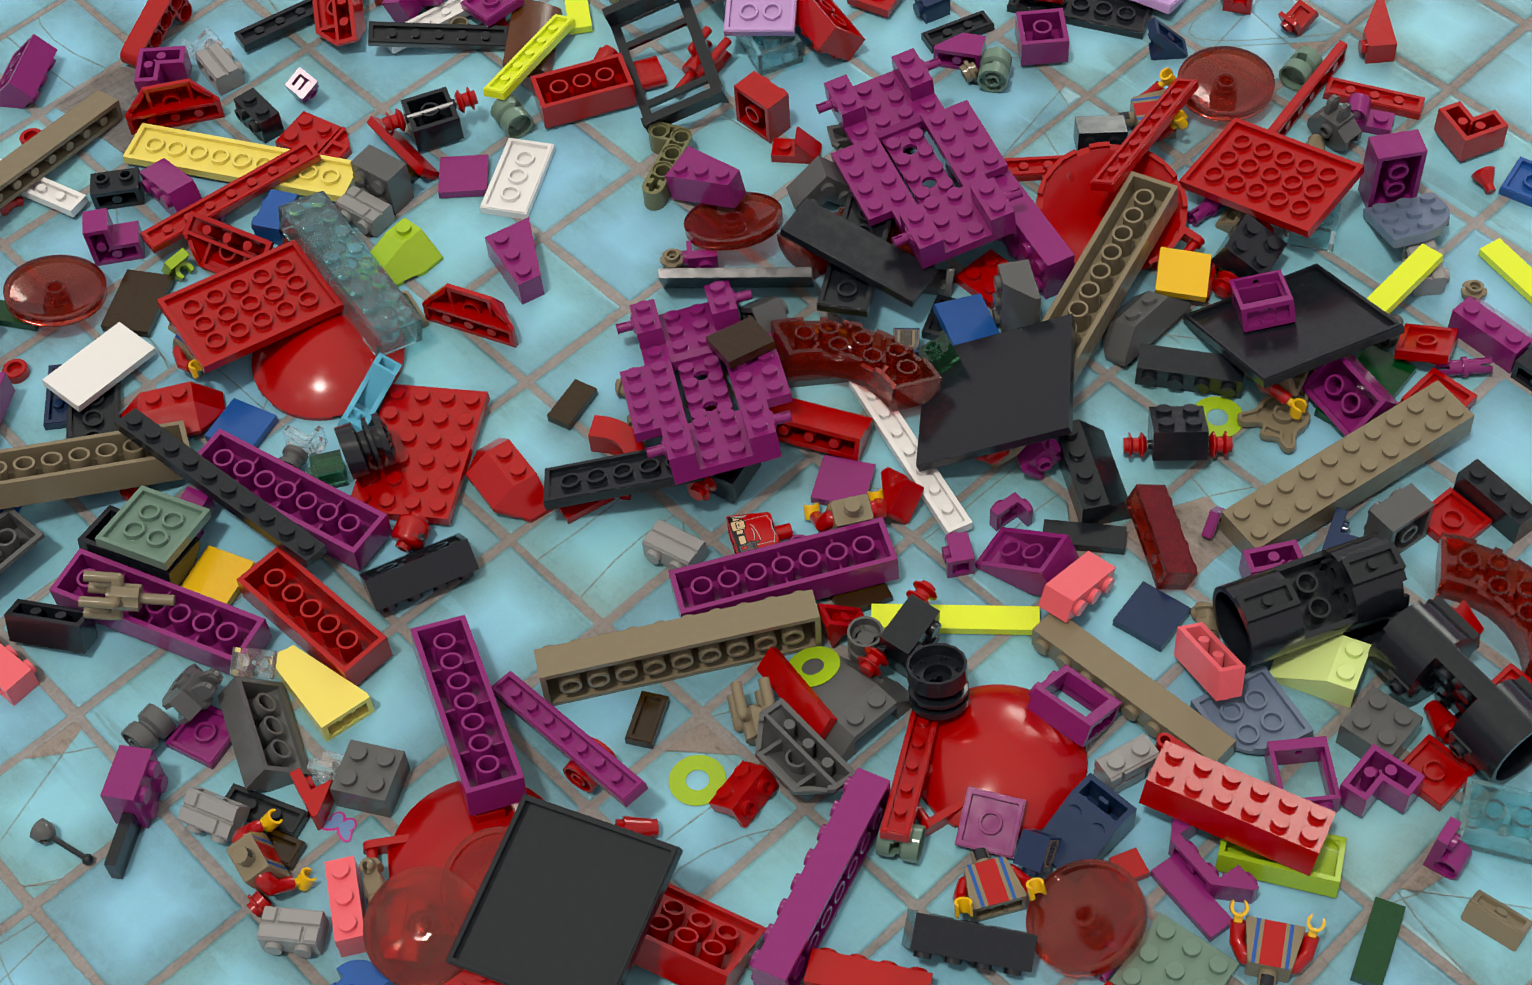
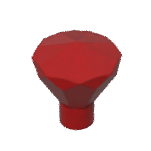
(1485, 178)
(18, 201)

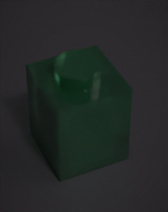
(329, 468)

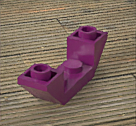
(1232, 885)

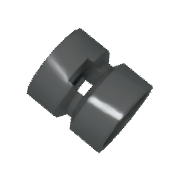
(862, 633)
(152, 725)

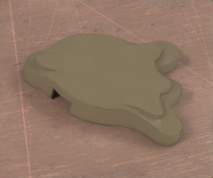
(1276, 422)

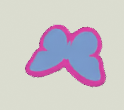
(343, 825)

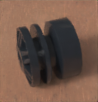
(365, 445)
(938, 681)

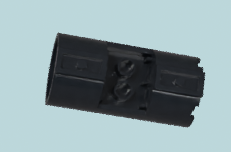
(1311, 599)
(1429, 654)

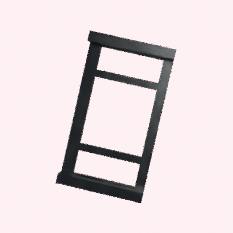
(629, 11)

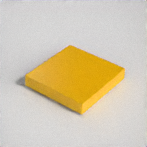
(1183, 274)
(217, 574)

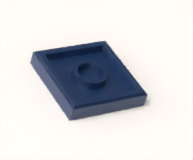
(1151, 616)

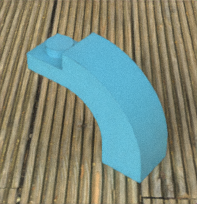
(371, 391)

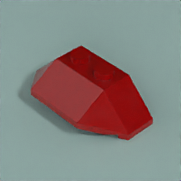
(339, 20)
(173, 105)
(220, 244)
(470, 313)
(188, 401)
(507, 481)

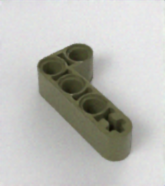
(669, 143)

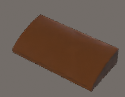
(524, 25)

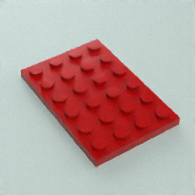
(1272, 177)
(250, 306)
(433, 448)

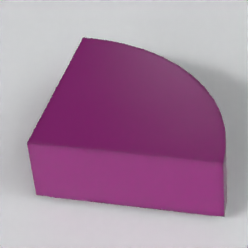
(1212, 522)

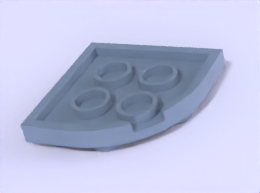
(1409, 219)
(1256, 716)

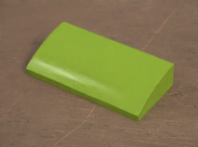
(1323, 879)

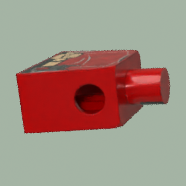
(755, 531)

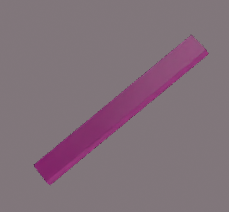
(569, 739)

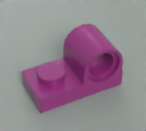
(1368, 119)
(1448, 852)

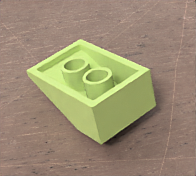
(1325, 669)

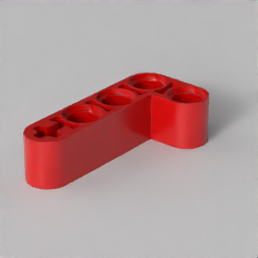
(153, 26)

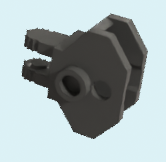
(1335, 123)
(192, 692)

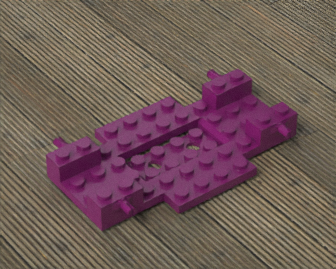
(892, 113)
(715, 438)

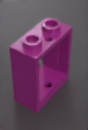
(1256, 314)
(1065, 718)
(1302, 751)

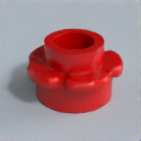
(258, 902)

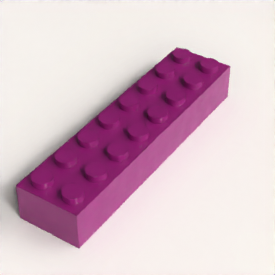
(1035, 240)
(341, 522)
(823, 562)
(192, 628)
(468, 715)
(823, 882)

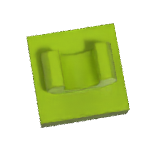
(177, 262)

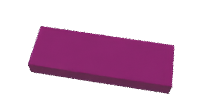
(1191, 898)

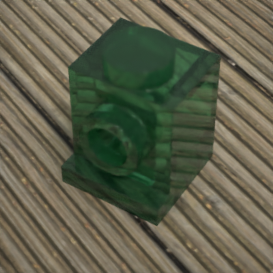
(940, 353)

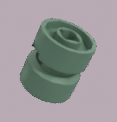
(1299, 67)
(994, 69)
(512, 117)
(907, 851)

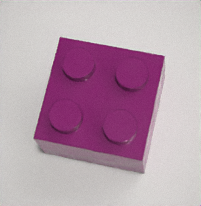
(1041, 36)
(134, 784)

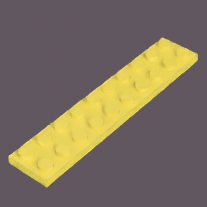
(231, 158)

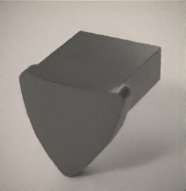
(943, 283)

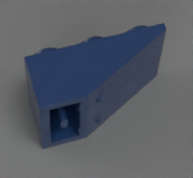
(1090, 822)

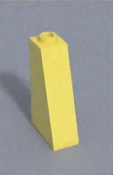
(322, 694)

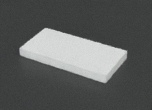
(517, 178)
(99, 366)

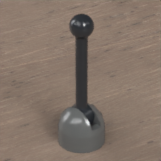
(44, 832)

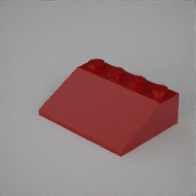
(698, 941)

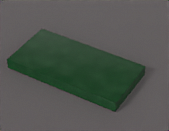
(1389, 372)

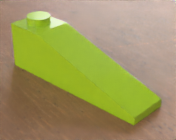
(406, 252)

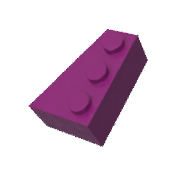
(705, 180)
(169, 186)
(516, 259)

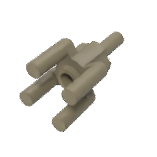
(118, 596)
(746, 717)

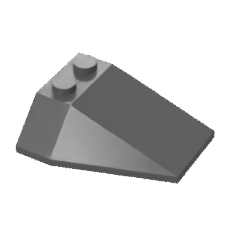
(856, 702)

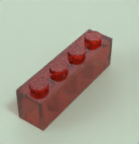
(1161, 537)

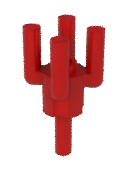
(693, 67)

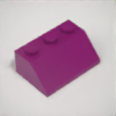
(26, 73)
(1490, 332)
(1348, 393)

